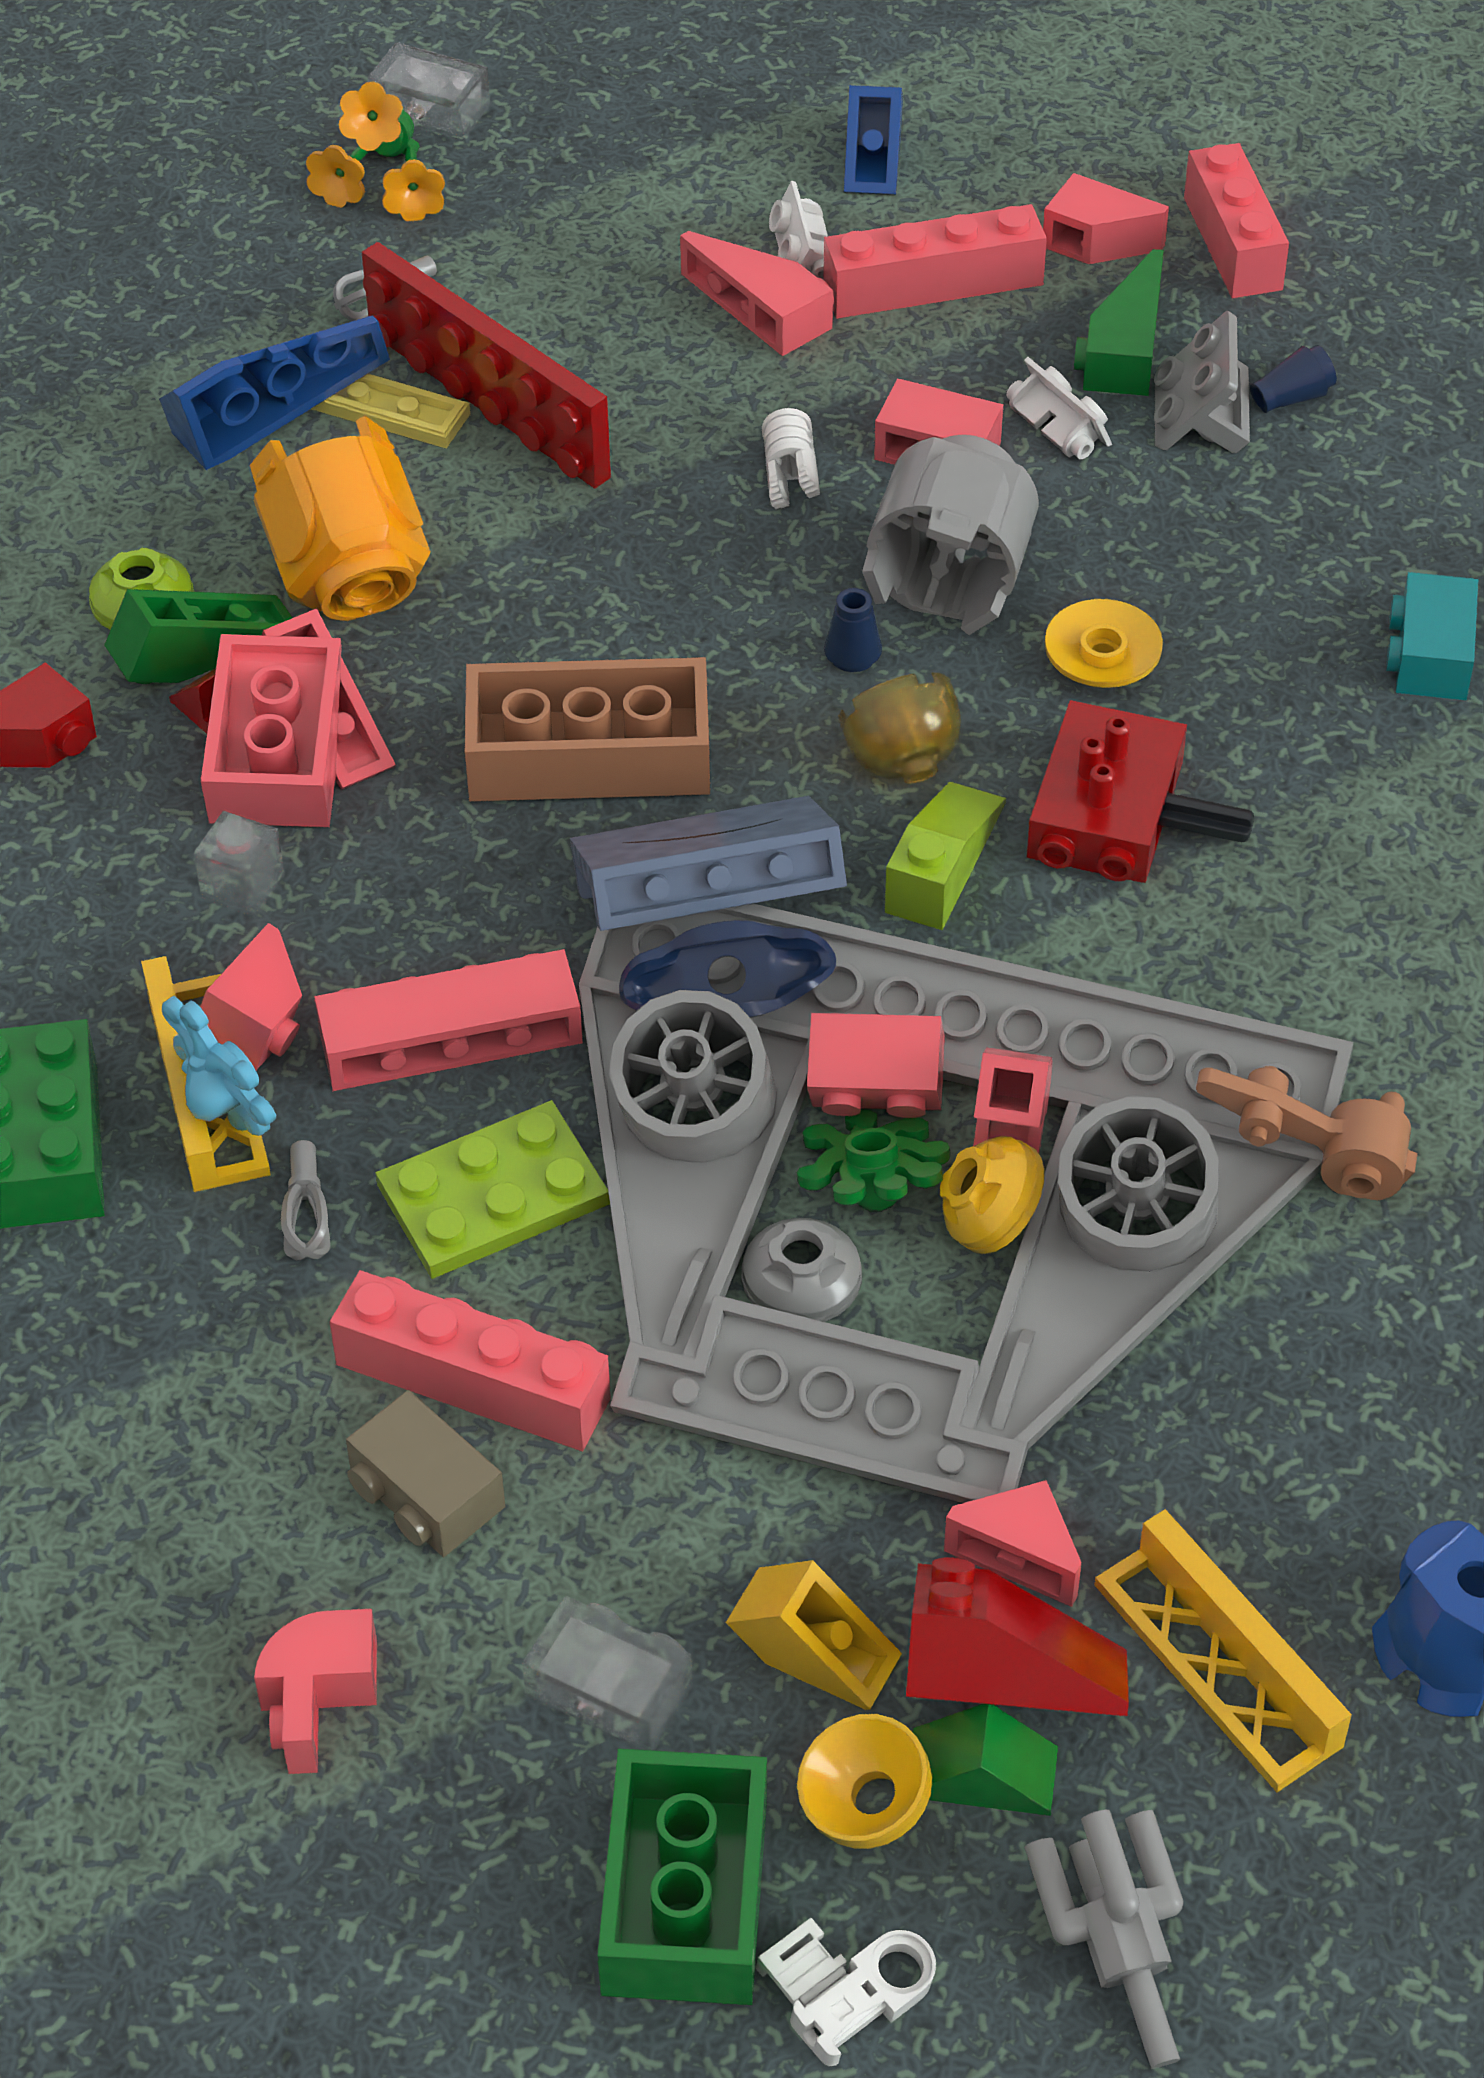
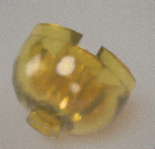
(903, 727)

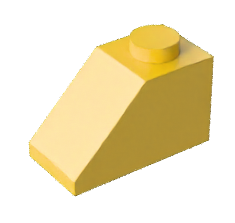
(814, 1632)

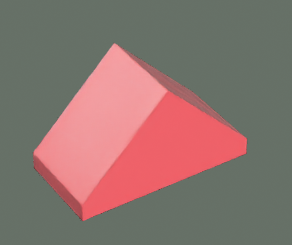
(1019, 1539)

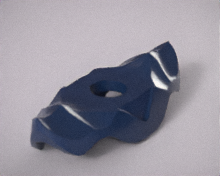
(777, 962)

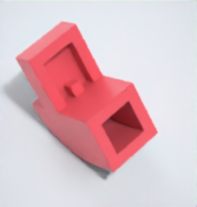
(1012, 1096)
(310, 1666)

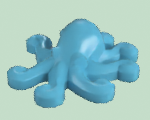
(217, 1074)

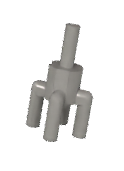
(1118, 1918)

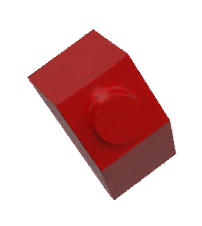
(43, 720)

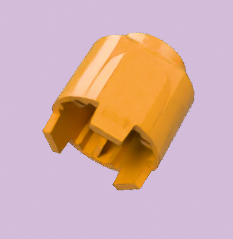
(341, 522)

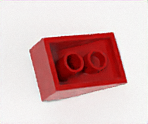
(1003, 1646)

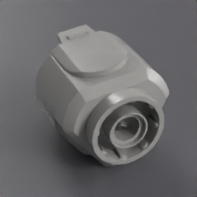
(934, 509)

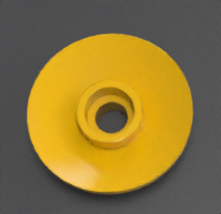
(1103, 643)

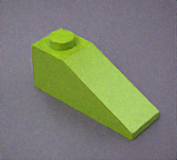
(939, 854)

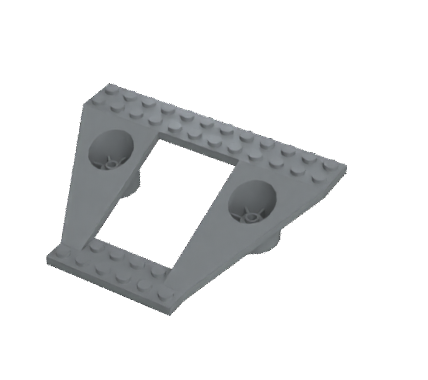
(1076, 1288)

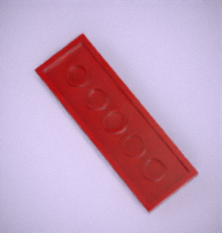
(489, 366)

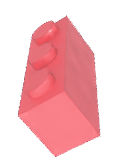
(1236, 220)

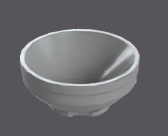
(808, 1290)

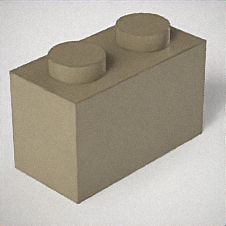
(424, 1474)

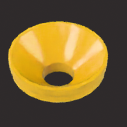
(991, 1193)
(847, 1759)

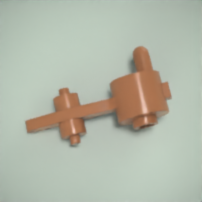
(1360, 1141)

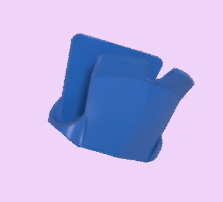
(1439, 1620)

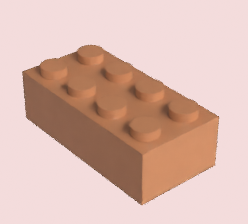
(587, 729)

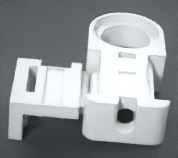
(840, 2001)

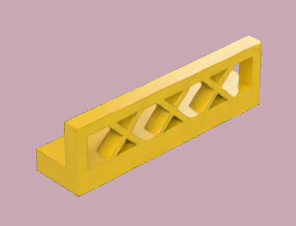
(194, 1131)
(1245, 1638)

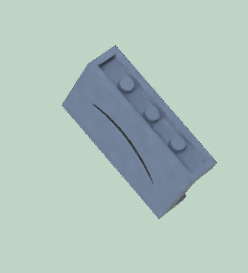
(708, 862)

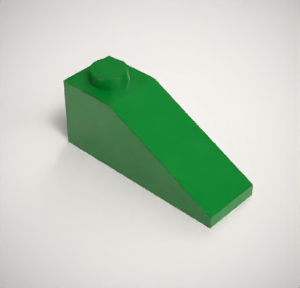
(1123, 333)
(179, 632)

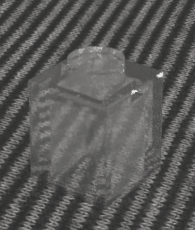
(239, 863)

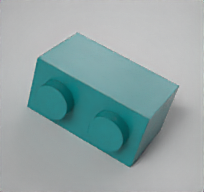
(1435, 636)

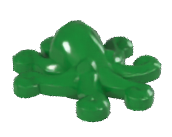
(873, 1160)

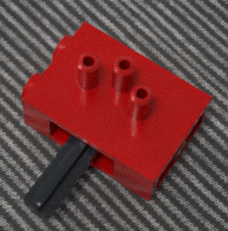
(1114, 792)

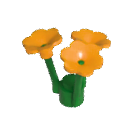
(382, 126)

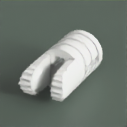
(789, 454)

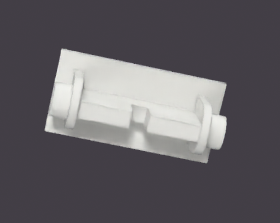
(799, 230)
(1049, 394)

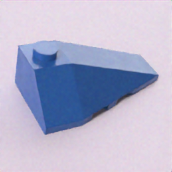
(266, 389)

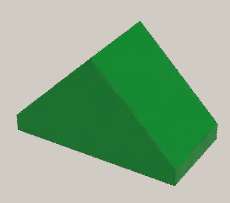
(989, 1761)

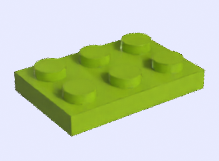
(492, 1189)

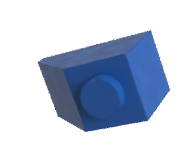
(873, 139)

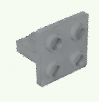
(1204, 390)

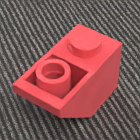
(1102, 222)

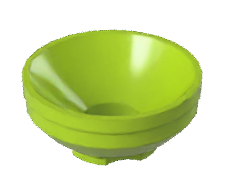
(109, 585)

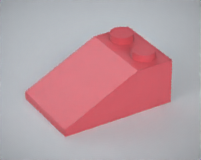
(273, 730)

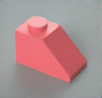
(256, 999)

